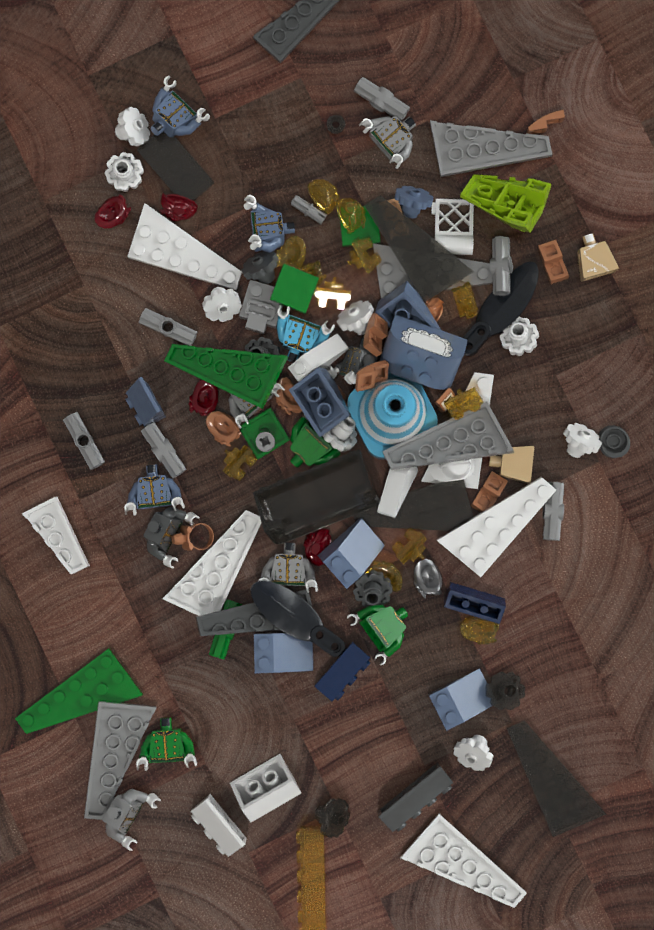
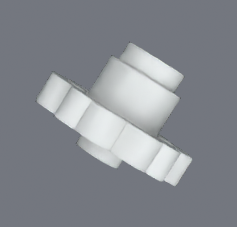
(132, 127)
(128, 179)
(221, 304)
(356, 317)
(520, 337)
(342, 435)
(581, 440)
(473, 753)

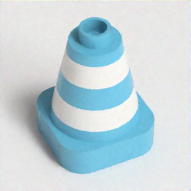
(383, 427)

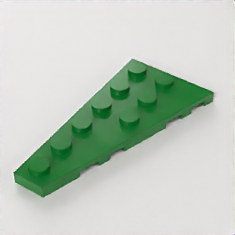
(236, 372)
(98, 681)

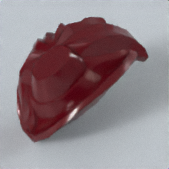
(177, 207)
(112, 212)
(203, 398)
(315, 544)

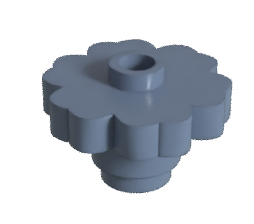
(413, 200)

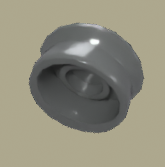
(614, 441)

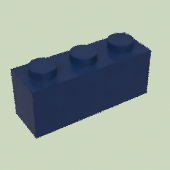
(474, 602)
(343, 672)

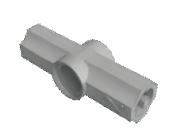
(381, 99)
(501, 265)
(179, 332)
(78, 430)
(163, 450)
(553, 513)

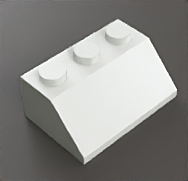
(265, 788)
(218, 826)

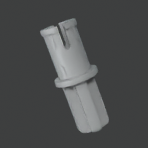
(308, 209)

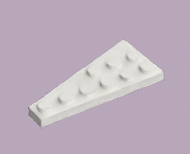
(212, 577)

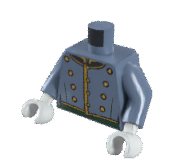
(173, 114)
(267, 227)
(153, 492)

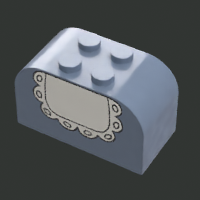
(422, 353)

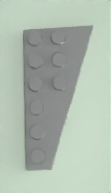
(392, 274)

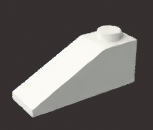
(319, 356)
(395, 490)

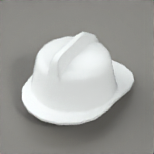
(452, 470)

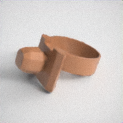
(183, 537)

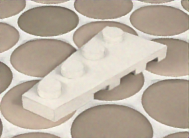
(55, 529)

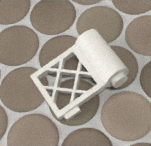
(455, 242)

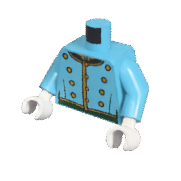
(299, 335)

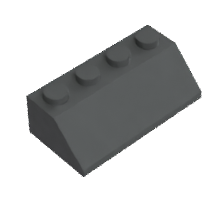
(415, 797)

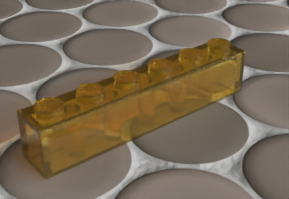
(311, 878)

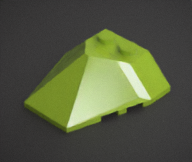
(509, 200)

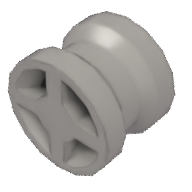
(263, 444)

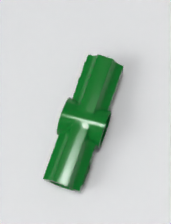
(221, 642)

